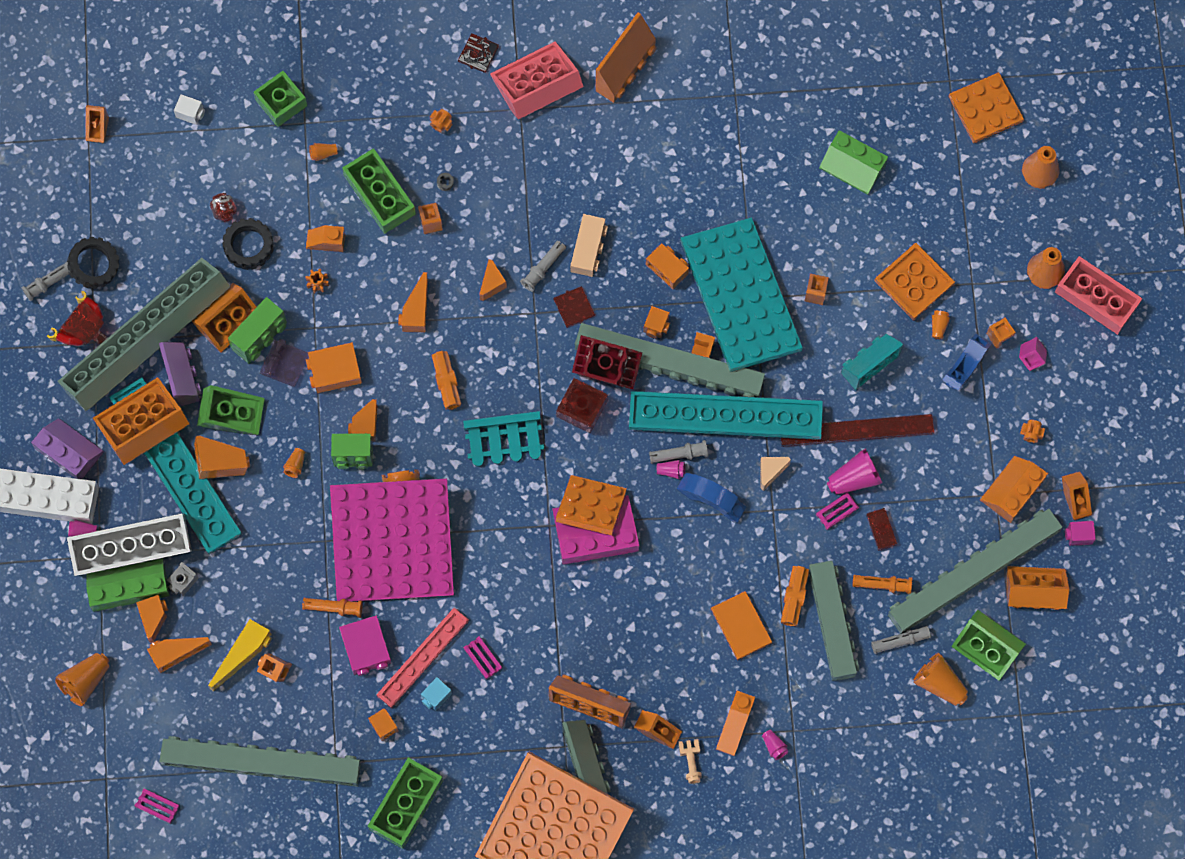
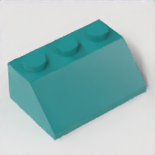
(871, 360)

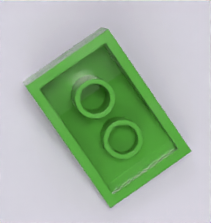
(230, 411)

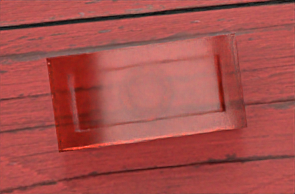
(881, 529)

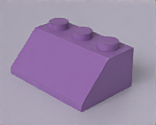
(180, 372)
(67, 448)

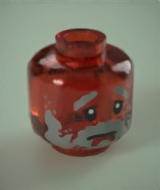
(223, 207)

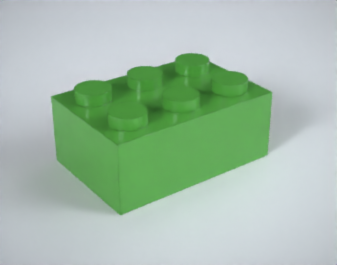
(257, 330)

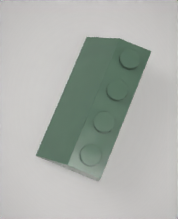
(584, 754)

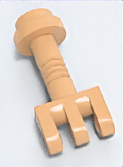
(693, 776)

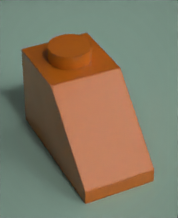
(326, 238)
(365, 420)
(1077, 495)
(152, 615)
(657, 728)

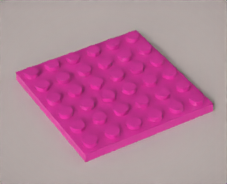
(392, 540)

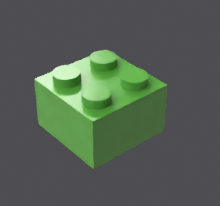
(280, 98)
(352, 450)

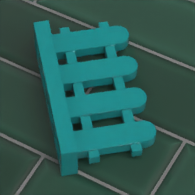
(492, 425)

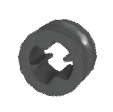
(444, 187)

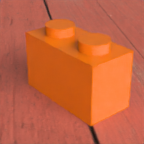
(667, 265)

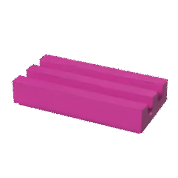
(824, 519)
(474, 644)
(142, 799)

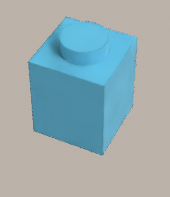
(435, 694)

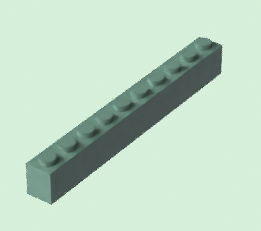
(682, 364)
(974, 571)
(260, 762)

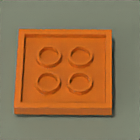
(986, 107)
(914, 281)
(591, 505)

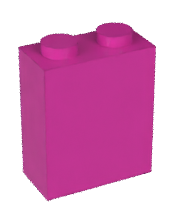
(365, 645)

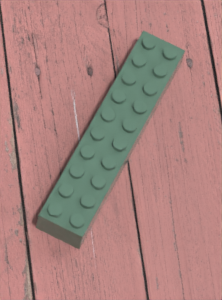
(142, 334)

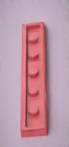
(422, 658)

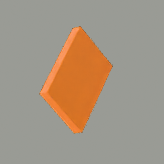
(741, 625)

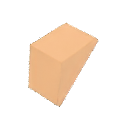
(771, 468)

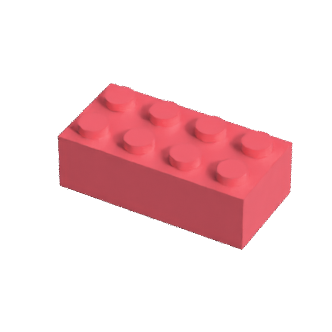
(1098, 295)

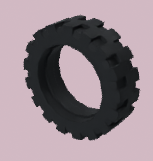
(248, 225)
(79, 275)

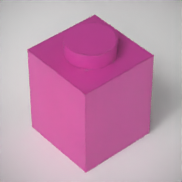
(1080, 533)

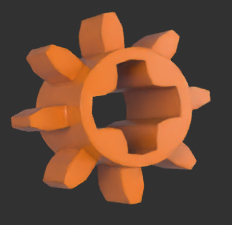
(441, 120)
(313, 278)
(1032, 431)

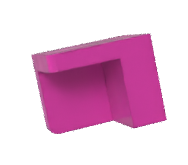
(1033, 354)

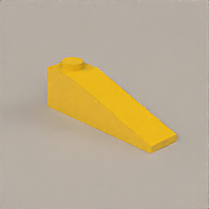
(246, 647)

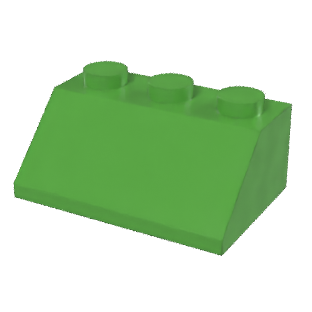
(853, 162)
(988, 645)

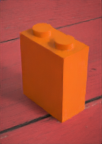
(333, 368)

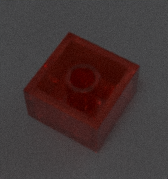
(582, 405)

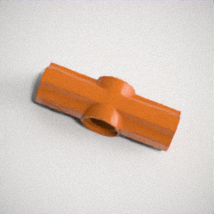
(446, 380)
(794, 596)

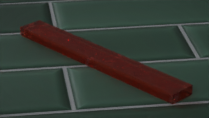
(868, 429)

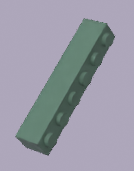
(832, 620)

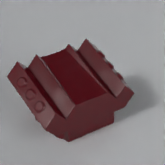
(607, 362)

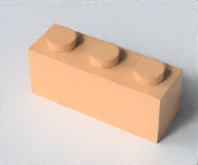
(588, 245)

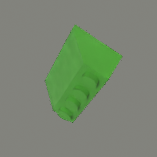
(126, 585)

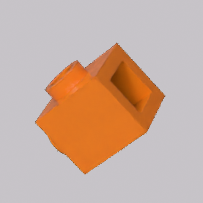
(656, 322)

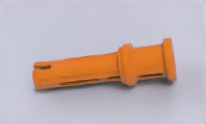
(892, 584)
(342, 607)

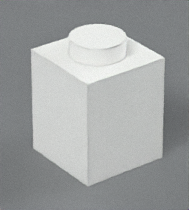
(189, 109)

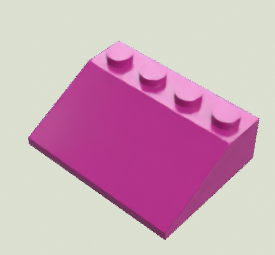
(583, 544)

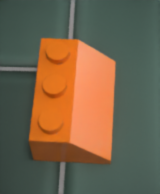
(224, 316)
(1014, 488)
(1037, 587)

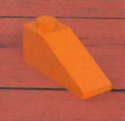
(414, 310)
(173, 651)
(735, 723)

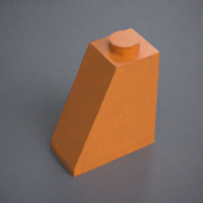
(219, 459)

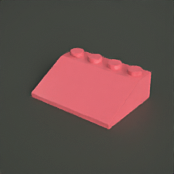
(537, 80)

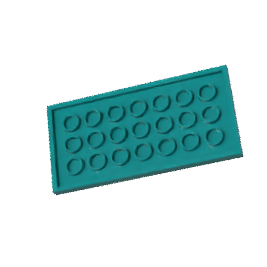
(741, 294)

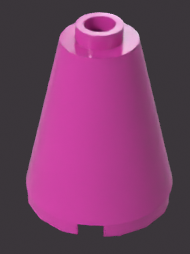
(854, 475)

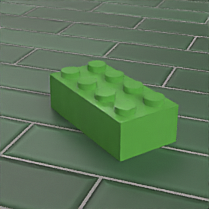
(379, 191)
(405, 803)

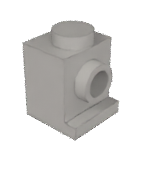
(189, 579)

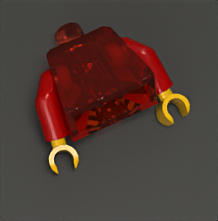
(81, 324)

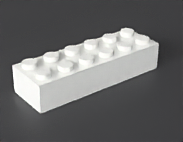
(47, 496)
(129, 544)

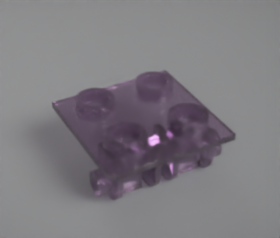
(284, 363)

